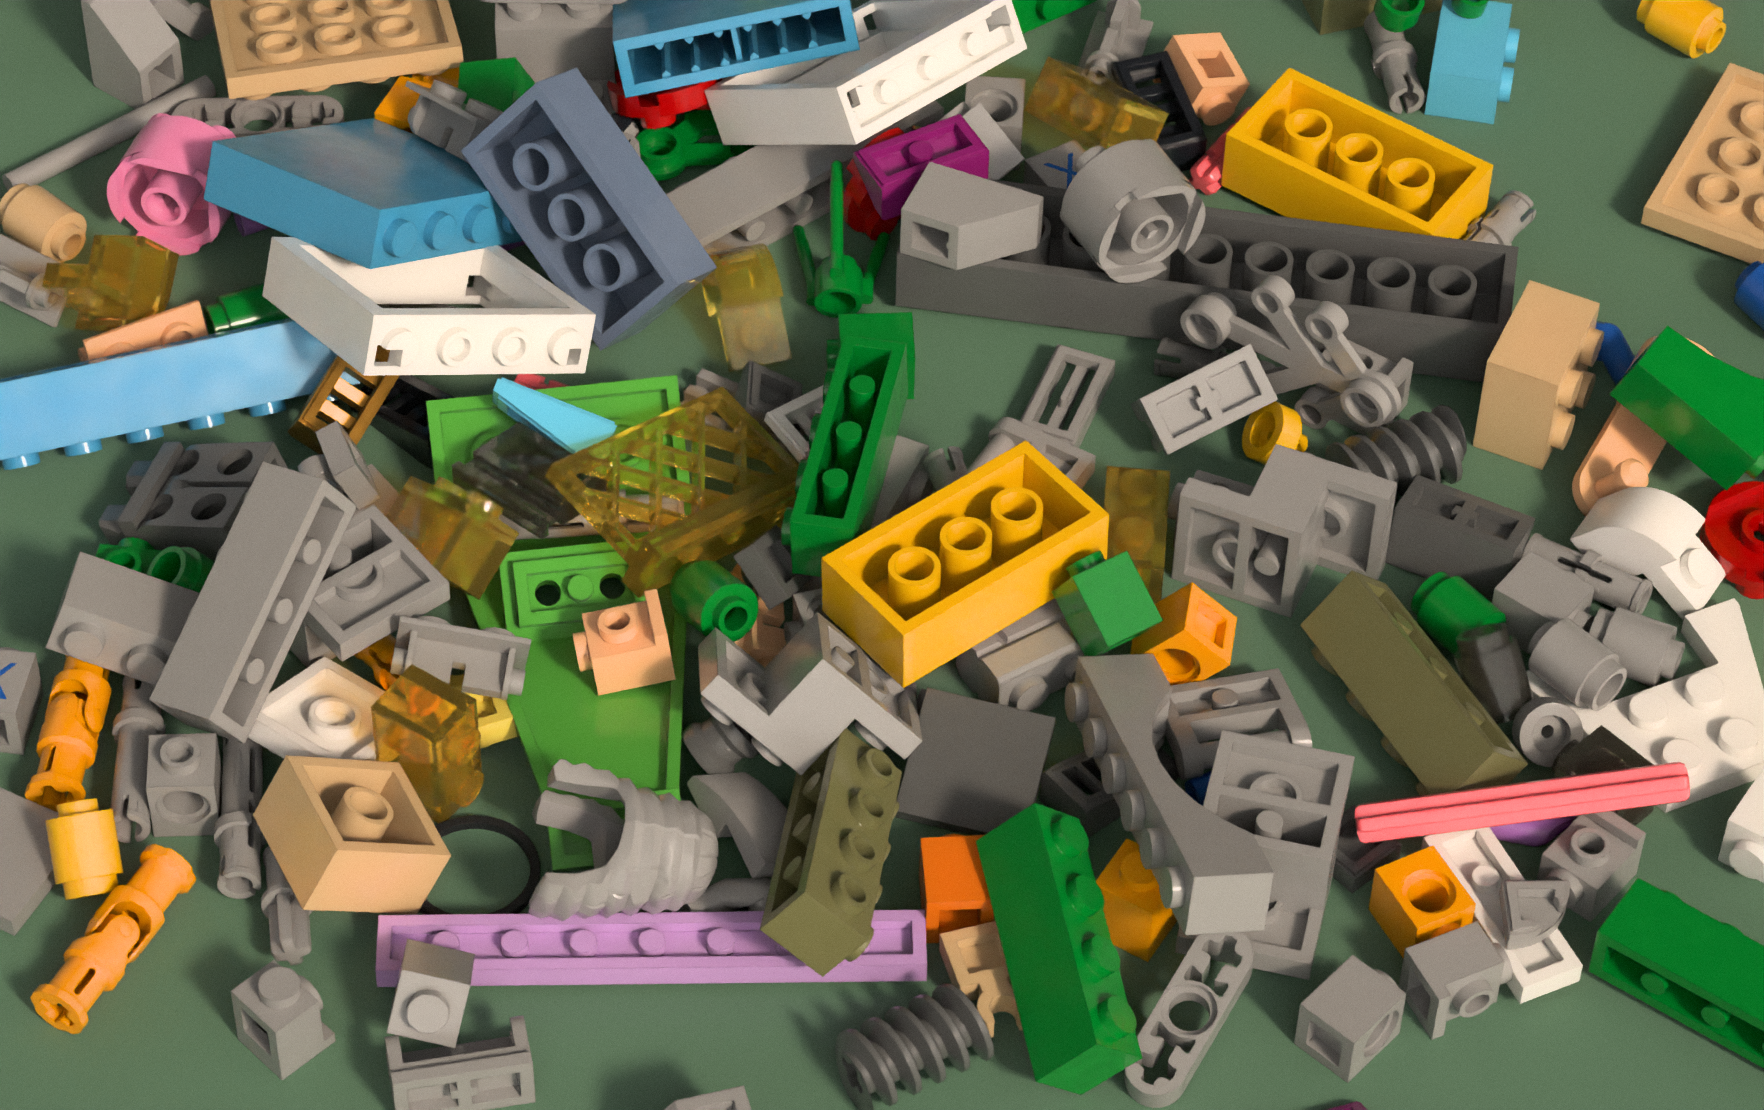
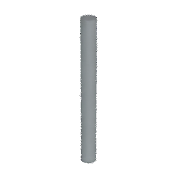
(105, 136)

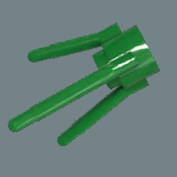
(838, 282)

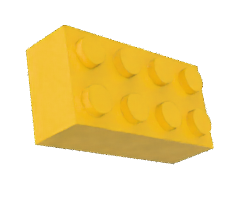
(1349, 164)
(961, 563)

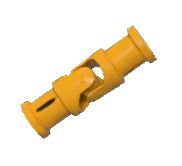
(70, 733)
(121, 932)

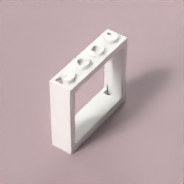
(901, 66)
(520, 330)

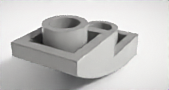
(745, 811)

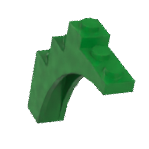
(1698, 406)

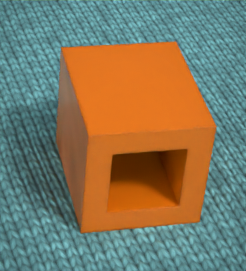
(952, 885)

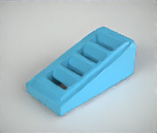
(552, 418)

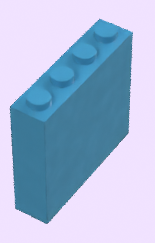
(705, 40)
(358, 192)

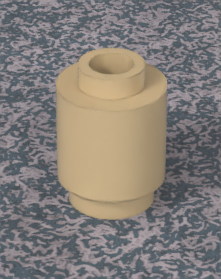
(42, 222)

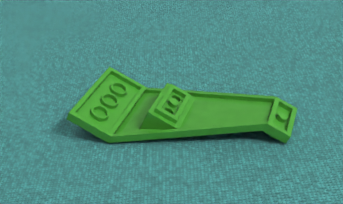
(559, 710)

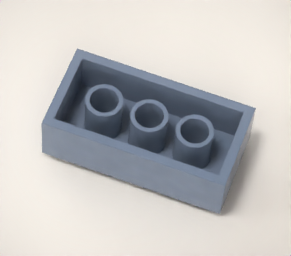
(588, 206)

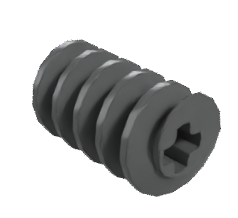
(1423, 446)
(911, 1042)

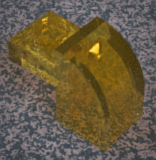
(119, 285)
(746, 300)

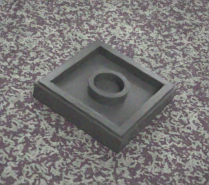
(974, 763)

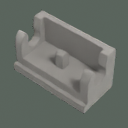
(1205, 400)
(463, 1077)

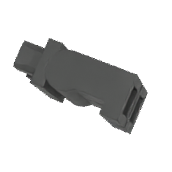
(188, 494)

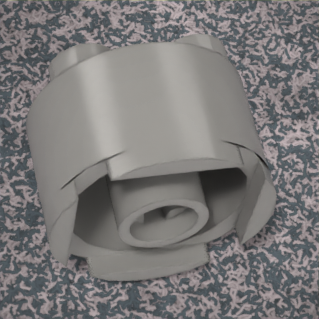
(1131, 209)

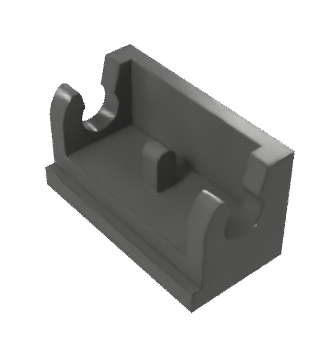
(1456, 534)

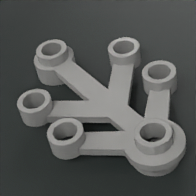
(1361, 394)

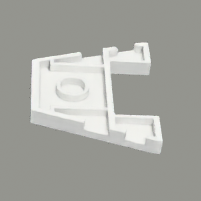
(1701, 719)

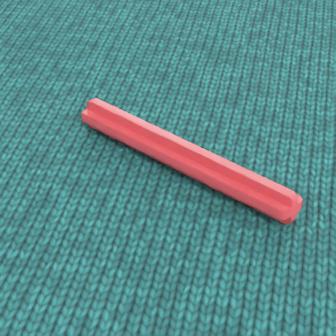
(1522, 802)

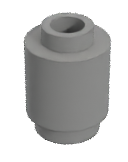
(1642, 643)
(1576, 664)

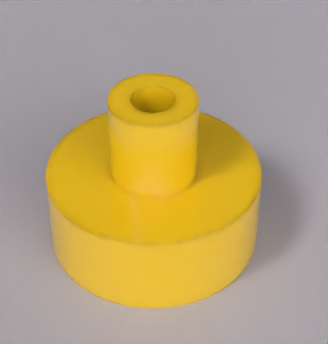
(1272, 426)

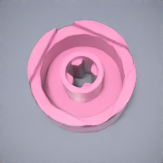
(164, 183)

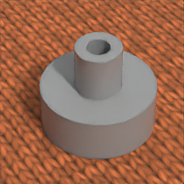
(1545, 728)

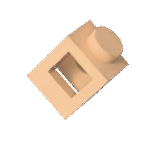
(1208, 74)
(625, 646)

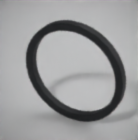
(504, 828)

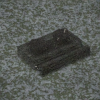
(513, 474)

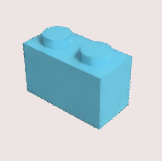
(1469, 61)

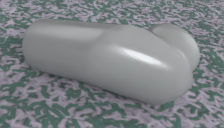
(732, 895)

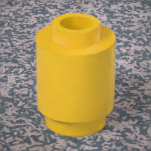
(1684, 24)
(84, 849)

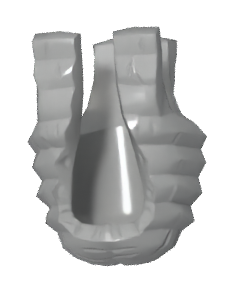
(646, 862)

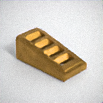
(307, 423)

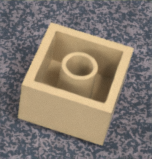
(1538, 375)
(351, 835)

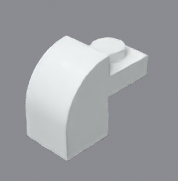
(1654, 536)

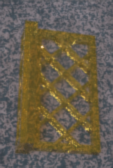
(717, 520)

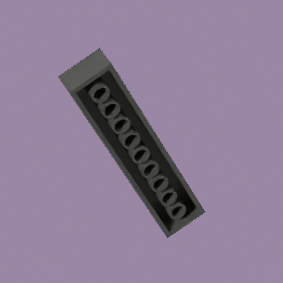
(1402, 291)

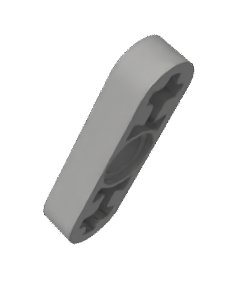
(298, 109)
(1182, 1065)

